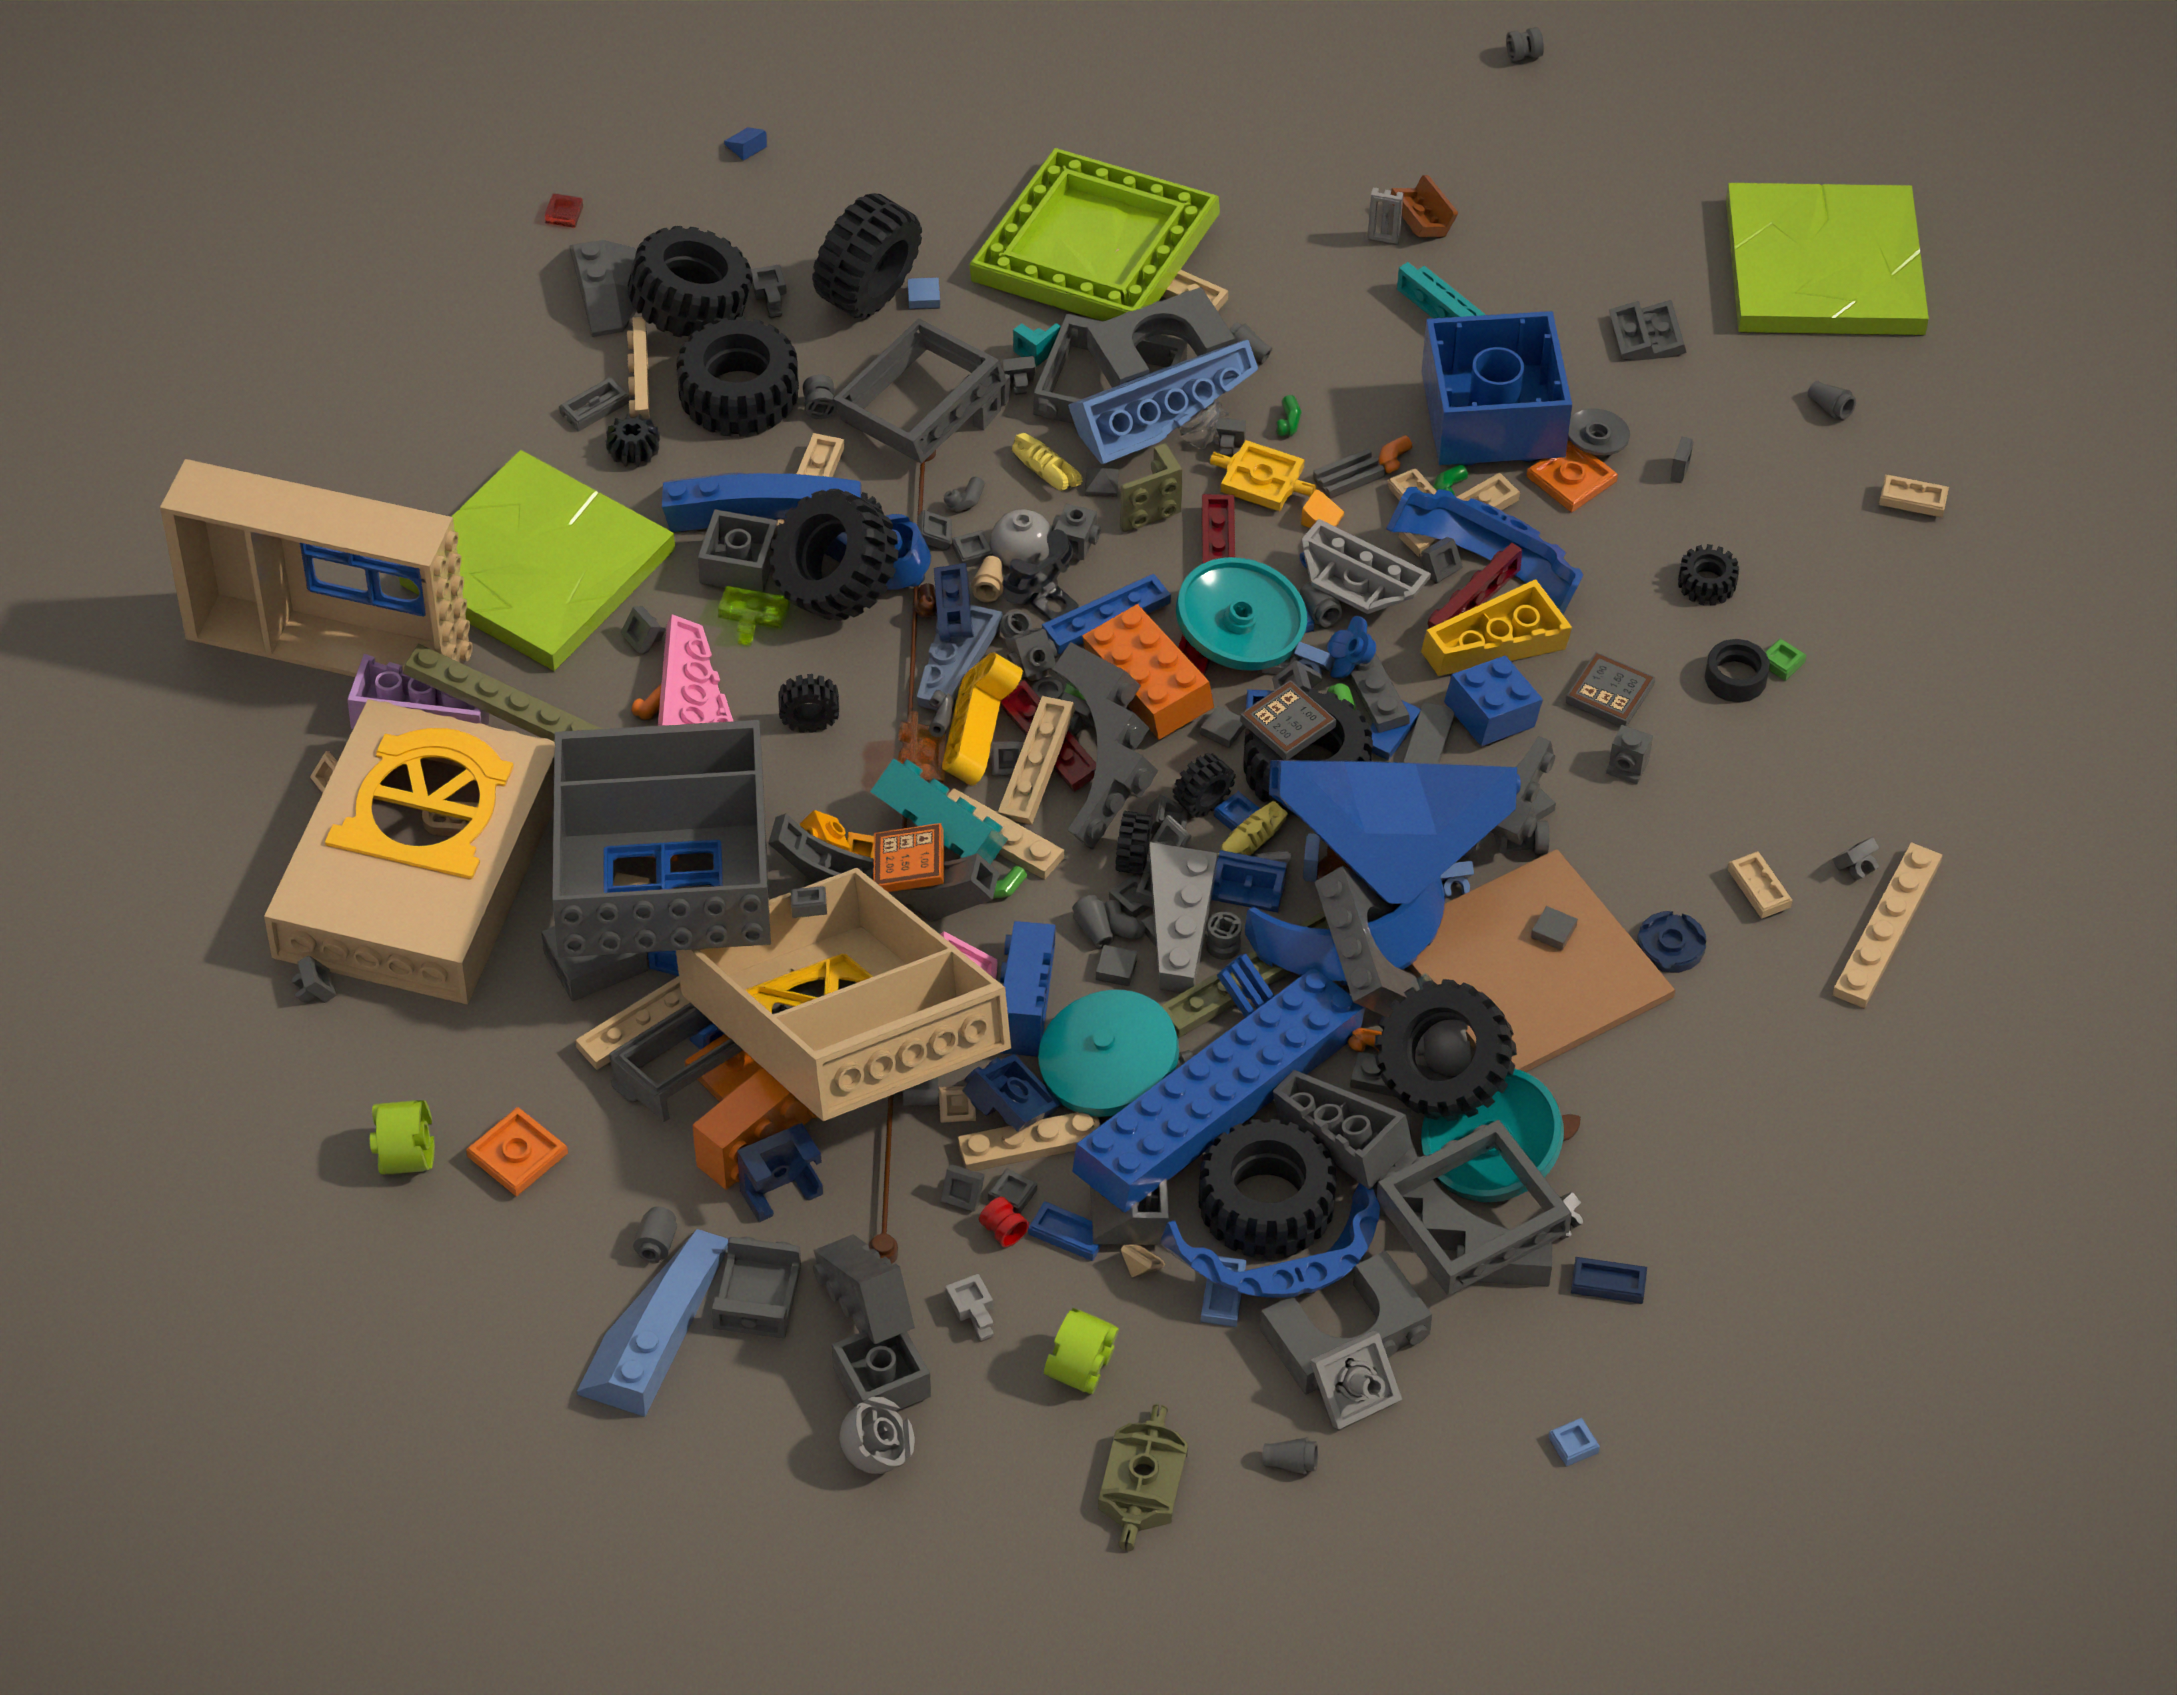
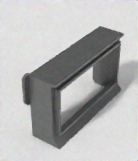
(653, 1042)

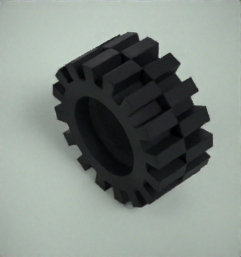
(1711, 561)
(797, 693)
(1204, 784)
(1133, 842)

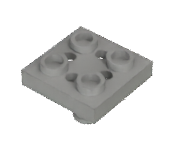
(1365, 1384)

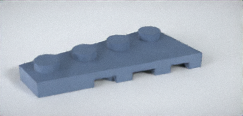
(954, 658)

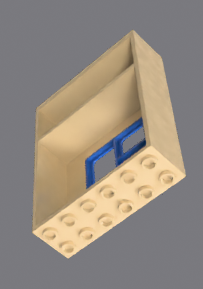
(251, 584)

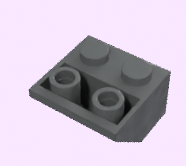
(1139, 1225)

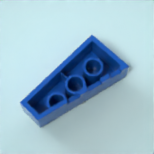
(1027, 984)

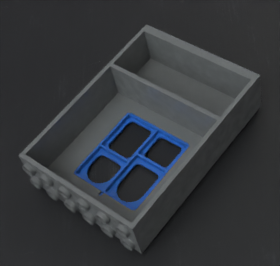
(660, 797)

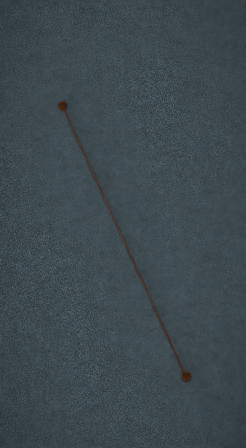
(883, 1242)

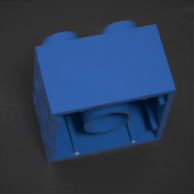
(1496, 388)

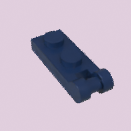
(953, 601)

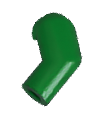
(1293, 413)
(1450, 477)

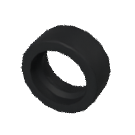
(1735, 689)

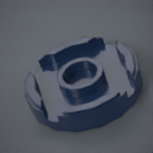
(1672, 941)

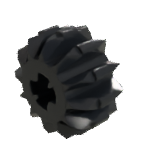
(632, 440)

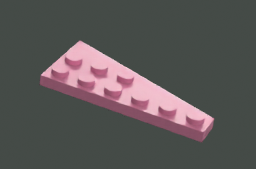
(688, 682)

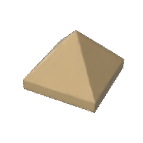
(324, 770)
(955, 1105)
(1140, 1260)

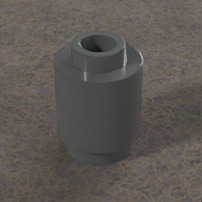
(655, 1234)

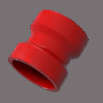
(1001, 1219)

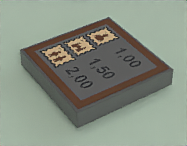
(1610, 690)
(1288, 720)

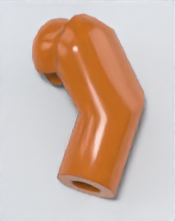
(1391, 451)
(649, 707)
(1361, 1038)

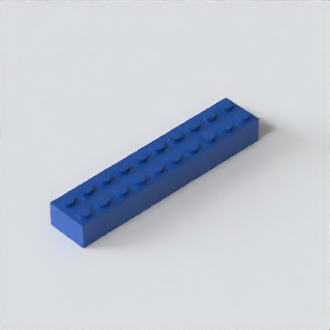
(1216, 1090)

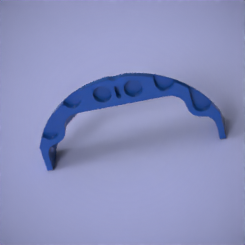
(1486, 532)
(1398, 936)
(1292, 1276)

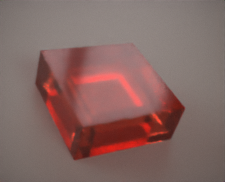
(563, 210)

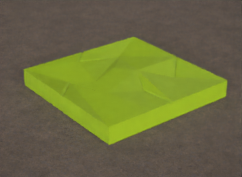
(1072, 219)
(1826, 259)
(549, 558)

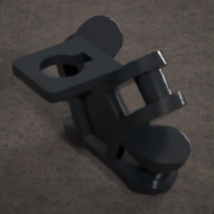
(1036, 582)

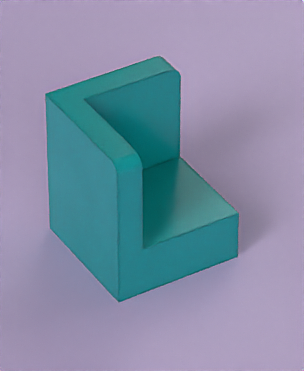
(1034, 343)

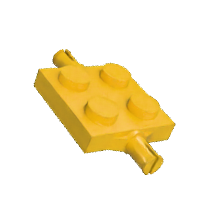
(1262, 475)

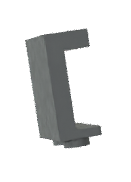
(757, 1287)

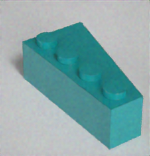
(928, 804)

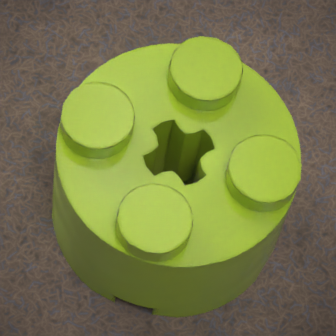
(402, 1137)
(1081, 1350)

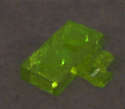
(752, 609)

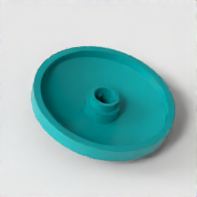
(1241, 613)
(1107, 1051)
(1531, 1119)

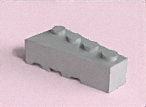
(1181, 904)

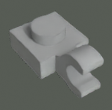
(972, 1300)

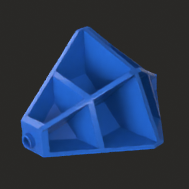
(1396, 819)

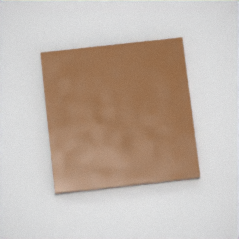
(1545, 992)

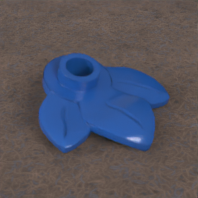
(1351, 648)

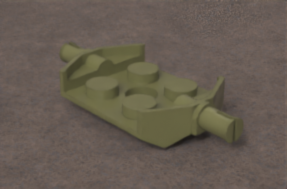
(1140, 1500)

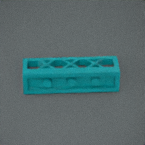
(1433, 293)

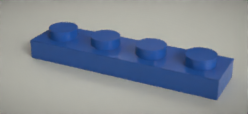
(1069, 627)

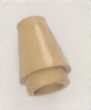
(988, 580)

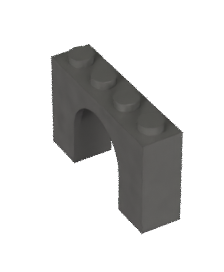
(1184, 316)
(1348, 909)
(1395, 1304)

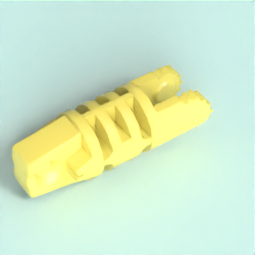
(1045, 462)
(1255, 830)

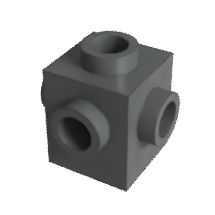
(1080, 527)
(1032, 653)

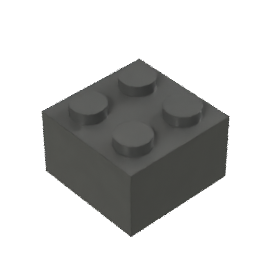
(737, 551)
(881, 1369)

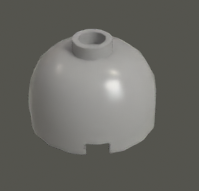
(1020, 536)
(1446, 1047)
(876, 1436)

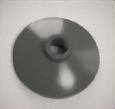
(1598, 432)

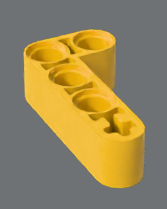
(977, 715)

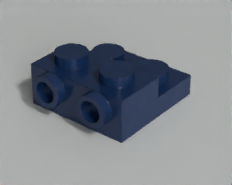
(1011, 1091)

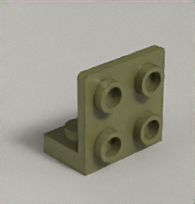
(1154, 495)

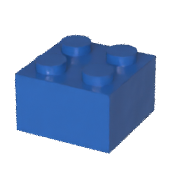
(1493, 700)

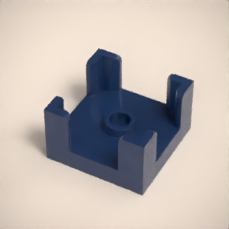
(776, 1163)

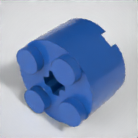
(913, 554)

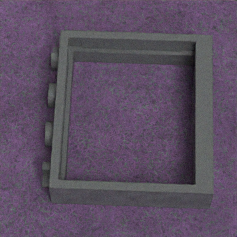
(1153, 350)
(946, 417)
(1499, 1251)

